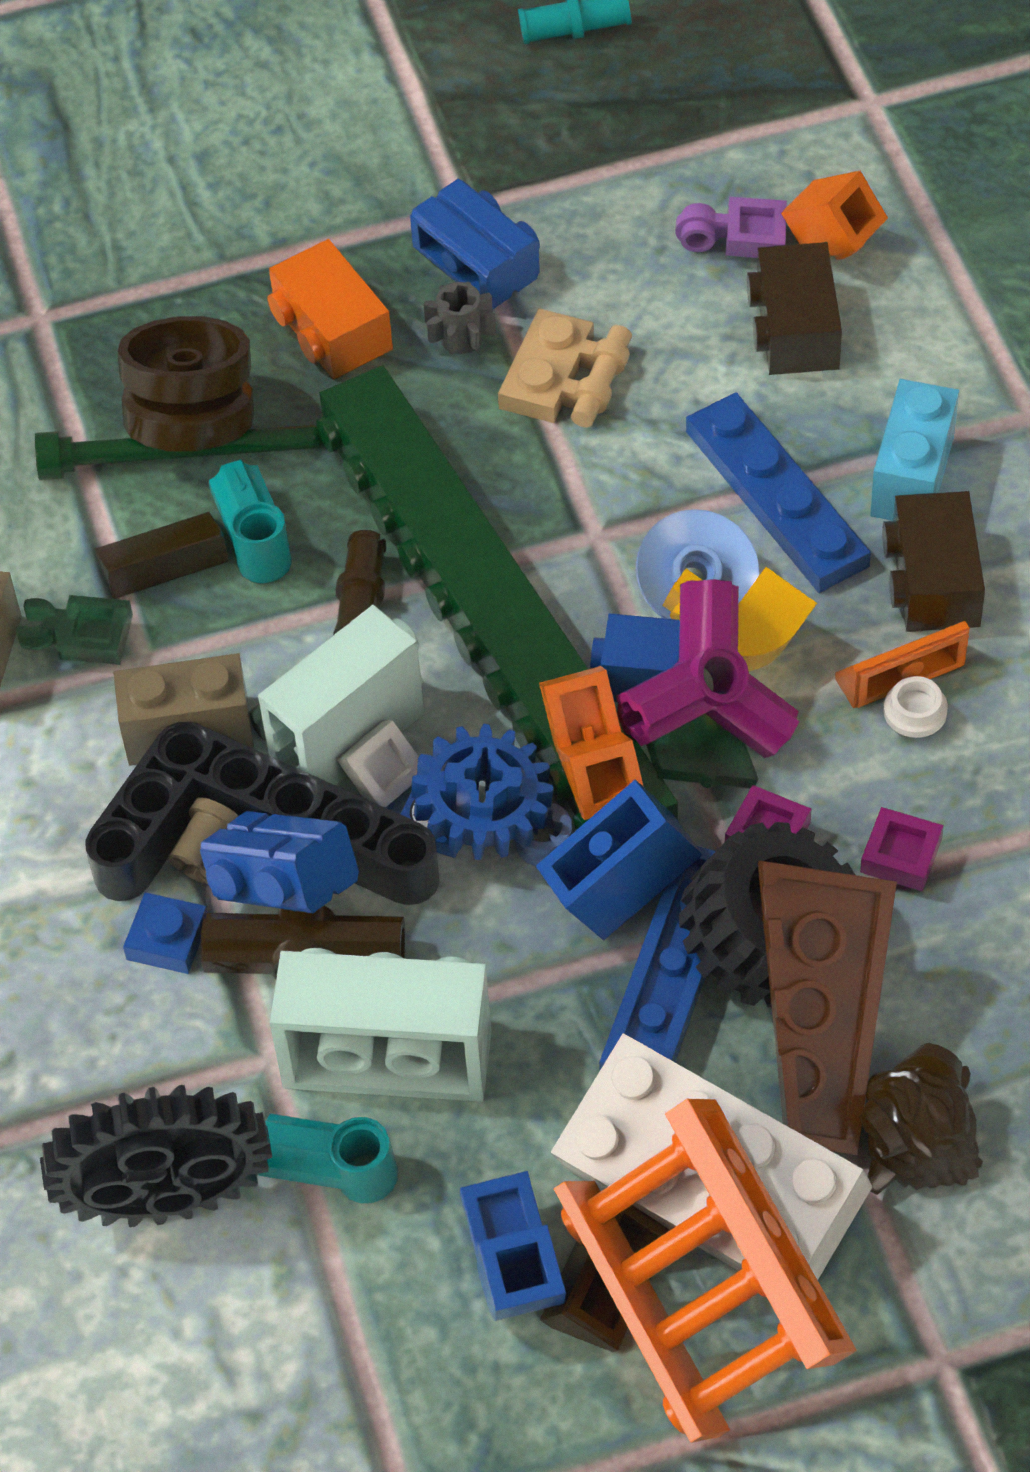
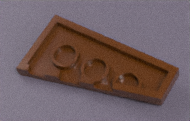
(825, 990)

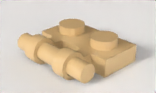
(547, 366)

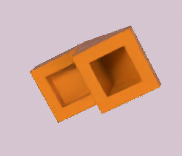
(589, 738)

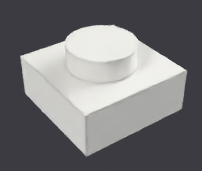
(381, 763)

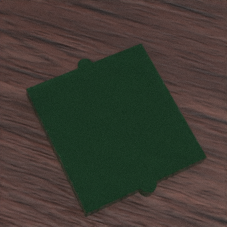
(703, 755)

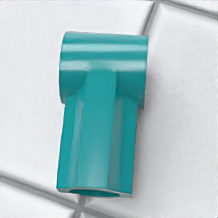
(252, 522)
(323, 1152)

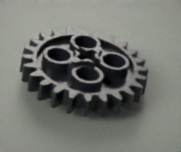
(155, 1156)

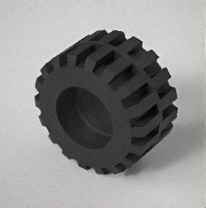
(720, 911)

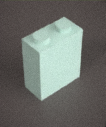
(342, 693)

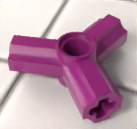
(681, 694)

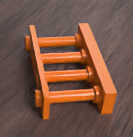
(771, 1268)

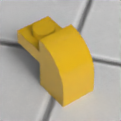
(766, 615)

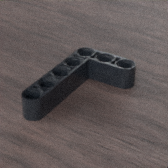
(273, 789)

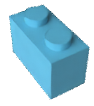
(914, 444)

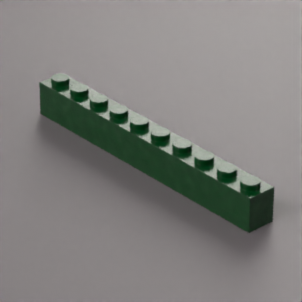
(460, 561)

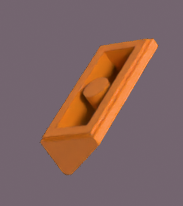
(923, 657)

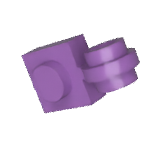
(746, 226)

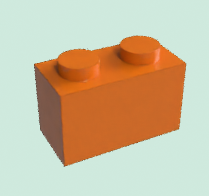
(329, 309)

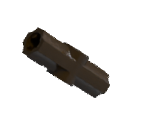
(254, 941)

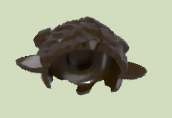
(921, 1122)

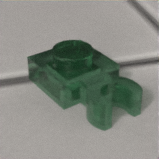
(84, 631)

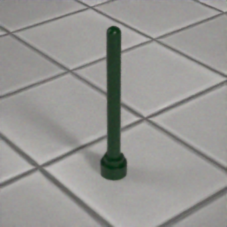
(60, 454)

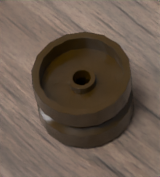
(186, 383)

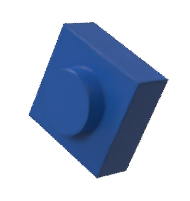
(165, 933)

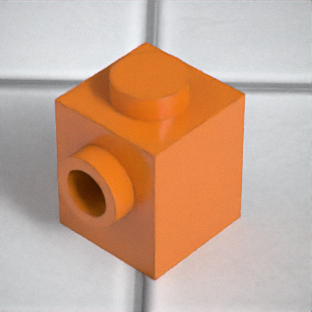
(836, 212)

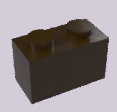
(797, 308)
(936, 561)

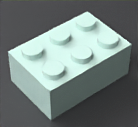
(381, 1025)

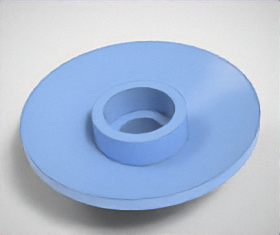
(693, 541)

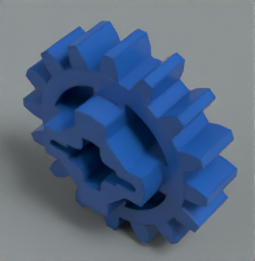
(514, 790)

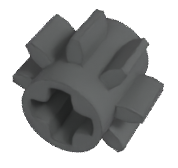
(459, 317)

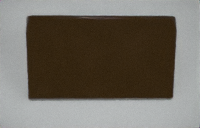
(162, 554)
(588, 1306)

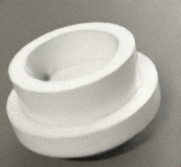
(915, 707)

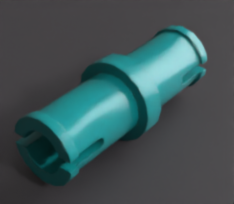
(572, 18)

